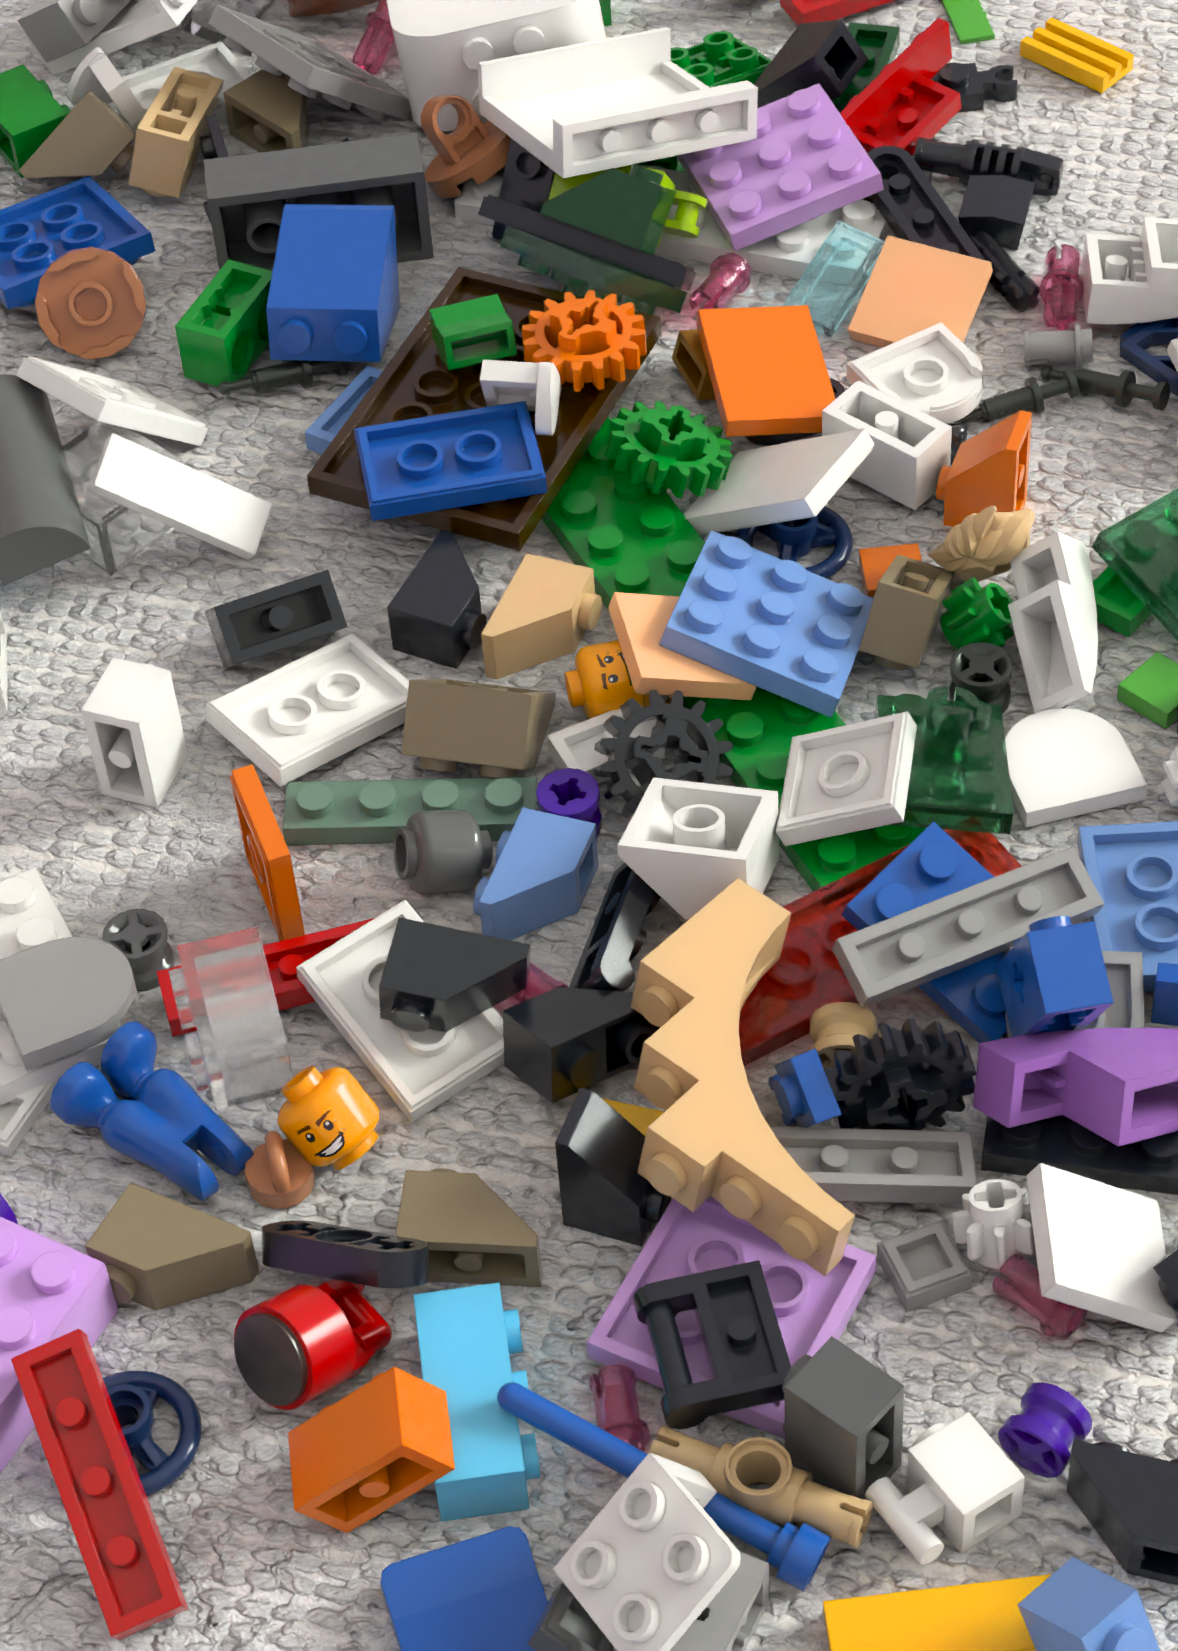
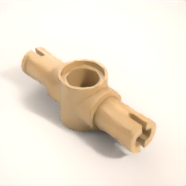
(763, 1460)

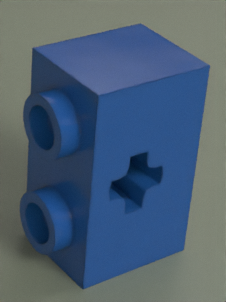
(1054, 978)

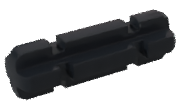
(1007, 275)

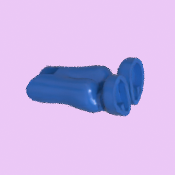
(159, 1121)

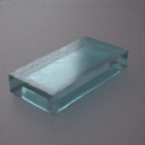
(836, 276)

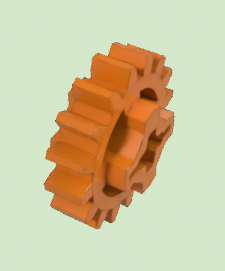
(586, 338)

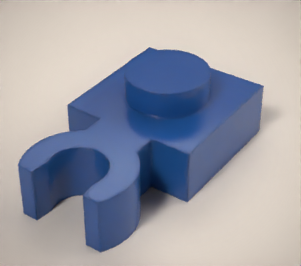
(803, 1090)

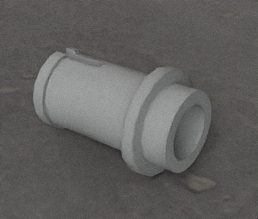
(1058, 347)

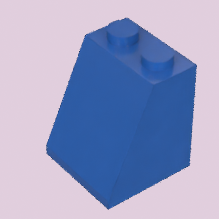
(333, 283)

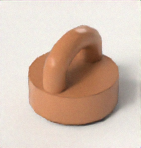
(278, 1173)

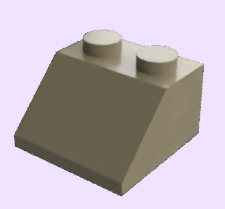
(475, 725)

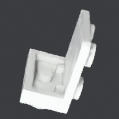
(650, 1558)

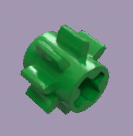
(976, 615)

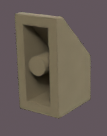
(267, 113)
(83, 143)
(905, 612)
(467, 1230)
(169, 1251)

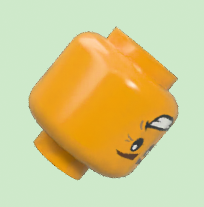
(600, 680)
(328, 1117)

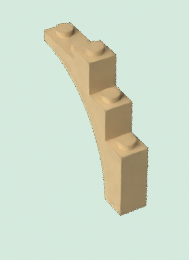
(693, 1068)

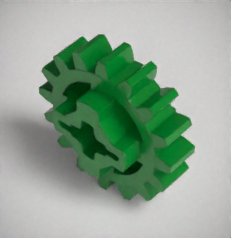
(668, 449)

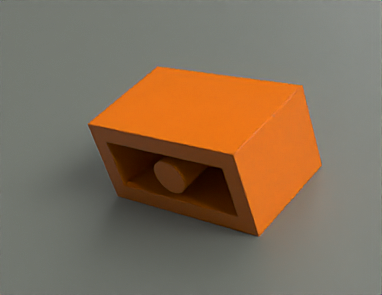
(370, 1450)

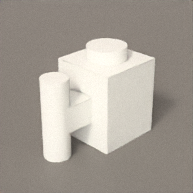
(954, 1482)

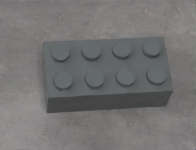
(251, 190)

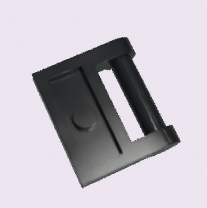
(737, 1334)

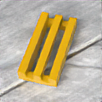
(1077, 55)

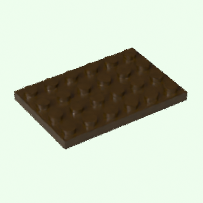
(422, 386)

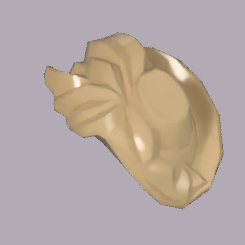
(984, 543)

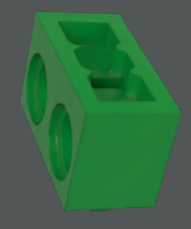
(226, 325)

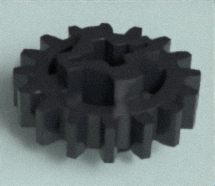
(669, 733)
(901, 1078)

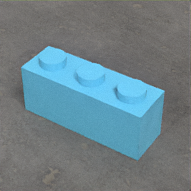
(466, 1353)

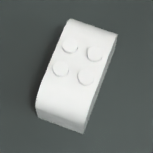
(447, 38)

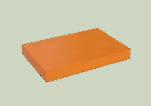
(765, 369)

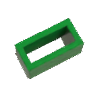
(472, 332)

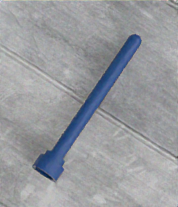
(789, 1549)

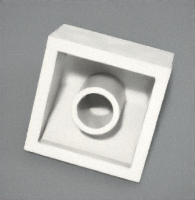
(701, 838)

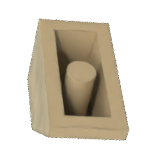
(540, 615)

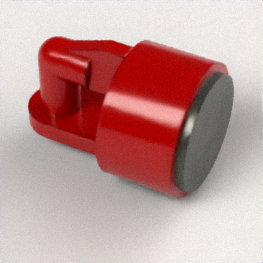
(307, 1341)

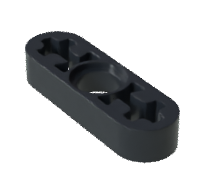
(345, 1254)

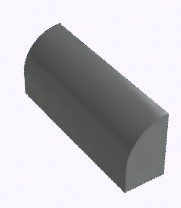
(37, 495)

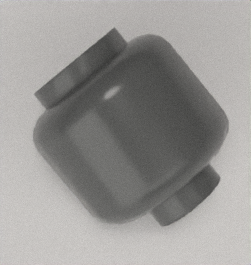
(442, 851)

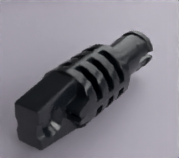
(989, 159)

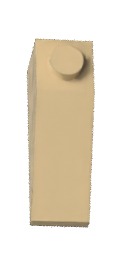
(171, 132)

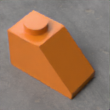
(988, 471)

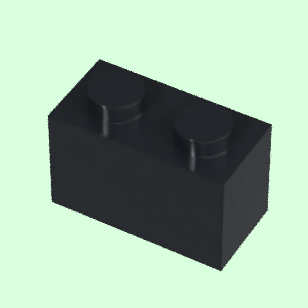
(275, 618)

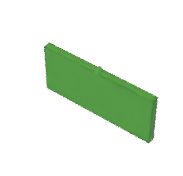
(968, 20)

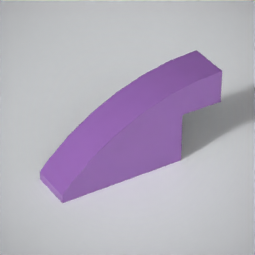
(1102, 1078)

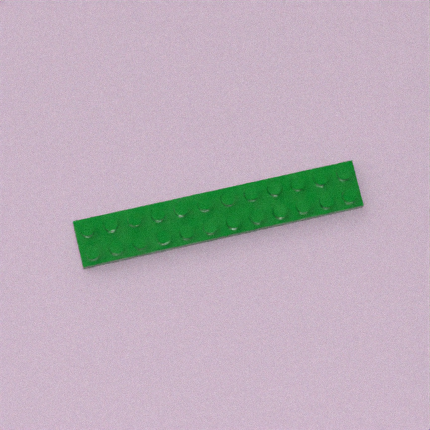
(648, 547)

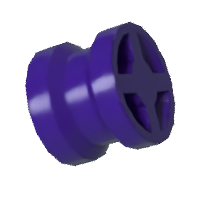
(570, 795)
(1045, 1429)

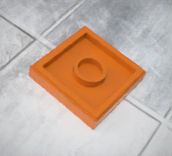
(267, 853)

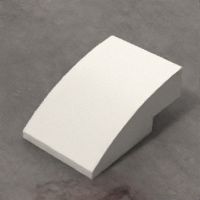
(1131, 276)

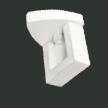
(101, 77)
(524, 381)

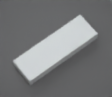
(180, 496)

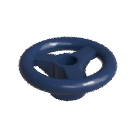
(799, 536)
(133, 1400)

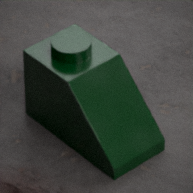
(617, 206)

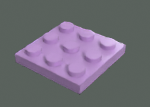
(790, 174)
(710, 1238)

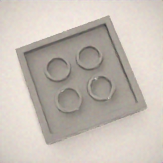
(309, 65)

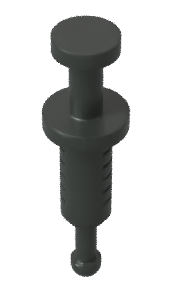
(283, 374)
(1120, 387)
(1024, 398)

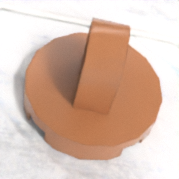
(468, 152)
(90, 303)

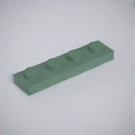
(377, 808)

